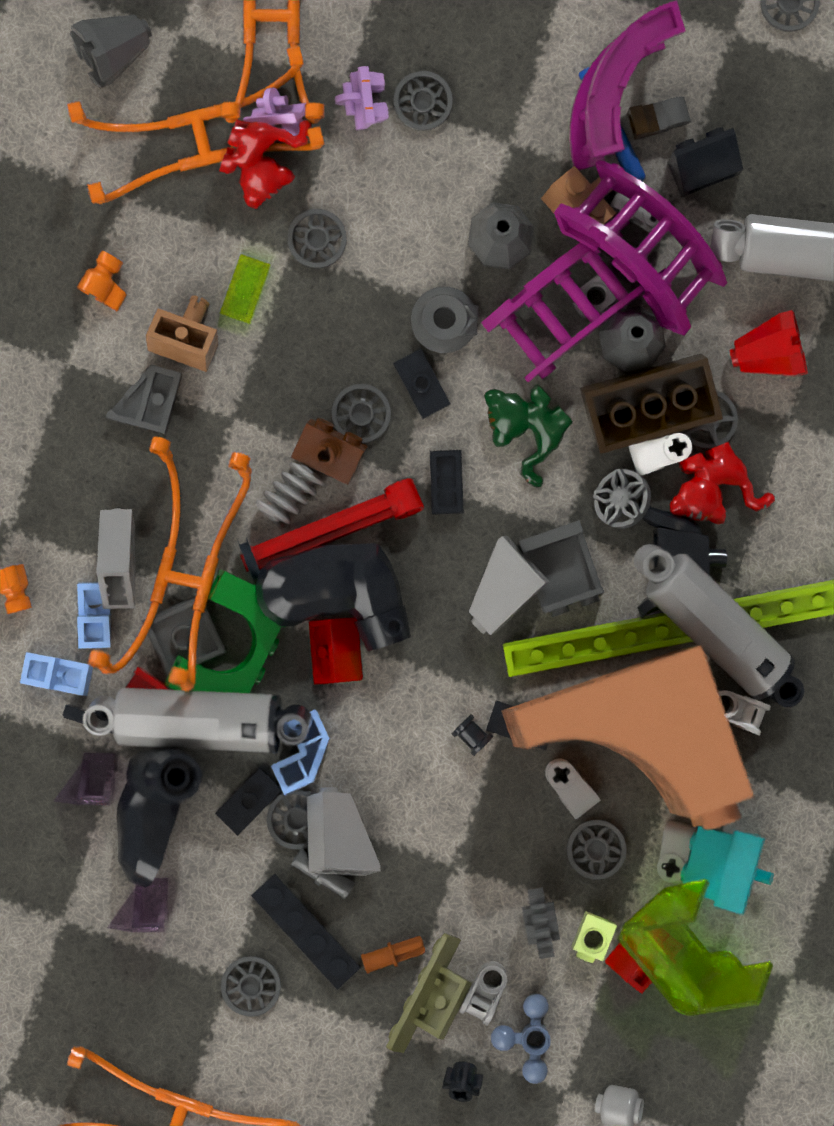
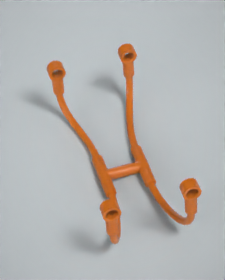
(251, 15)
(196, 119)
(178, 676)
(182, 1103)

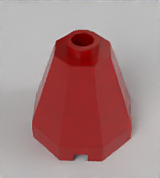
(771, 348)

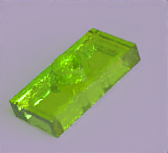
(245, 289)

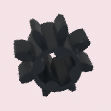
(462, 1081)

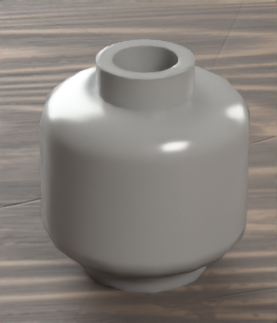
(619, 1106)

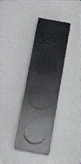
(306, 931)

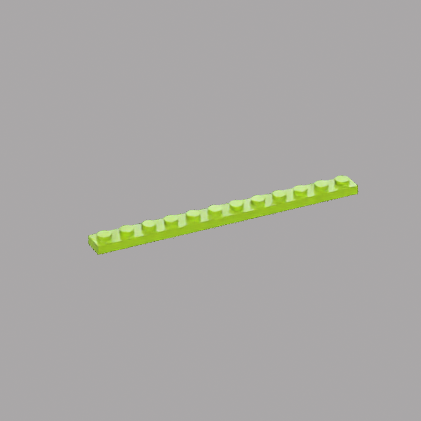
(658, 630)

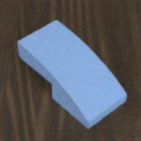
(92, 623)
(56, 674)

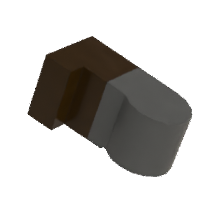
(658, 117)

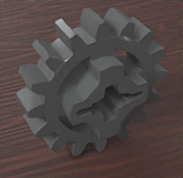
(541, 923)

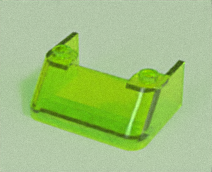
(679, 962)

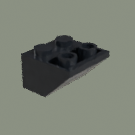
(706, 161)

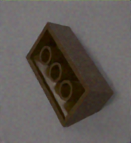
(651, 403)

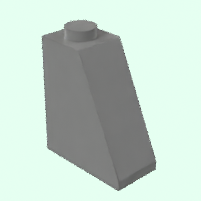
(116, 558)
(505, 587)
(337, 836)

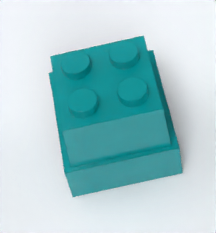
(728, 864)

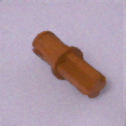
(393, 954)

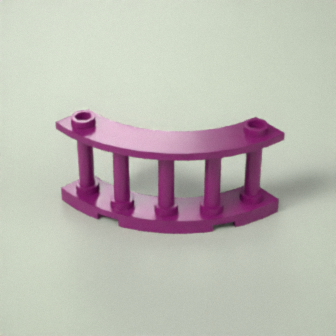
(596, 107)
(632, 261)
(531, 297)

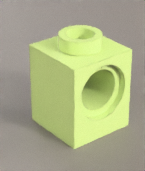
(589, 923)

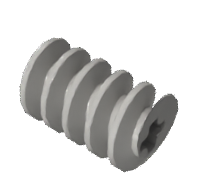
(289, 493)

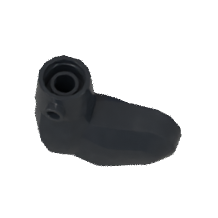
(336, 581)
(149, 807)

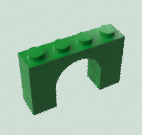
(241, 598)

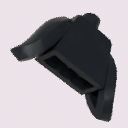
(680, 536)

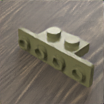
(434, 998)

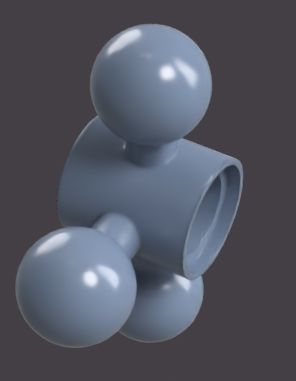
(504, 1038)

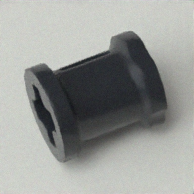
(472, 735)

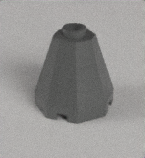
(110, 45)
(496, 247)
(623, 349)

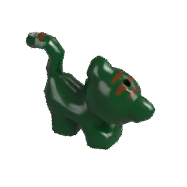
(512, 416)

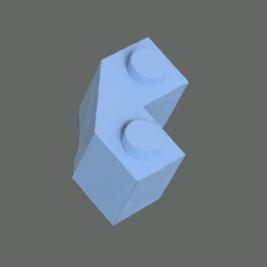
(303, 767)

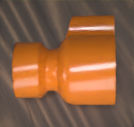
(100, 284)
(13, 585)

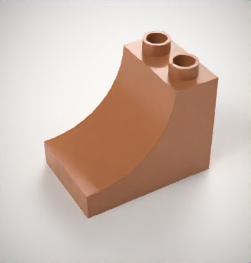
(660, 719)

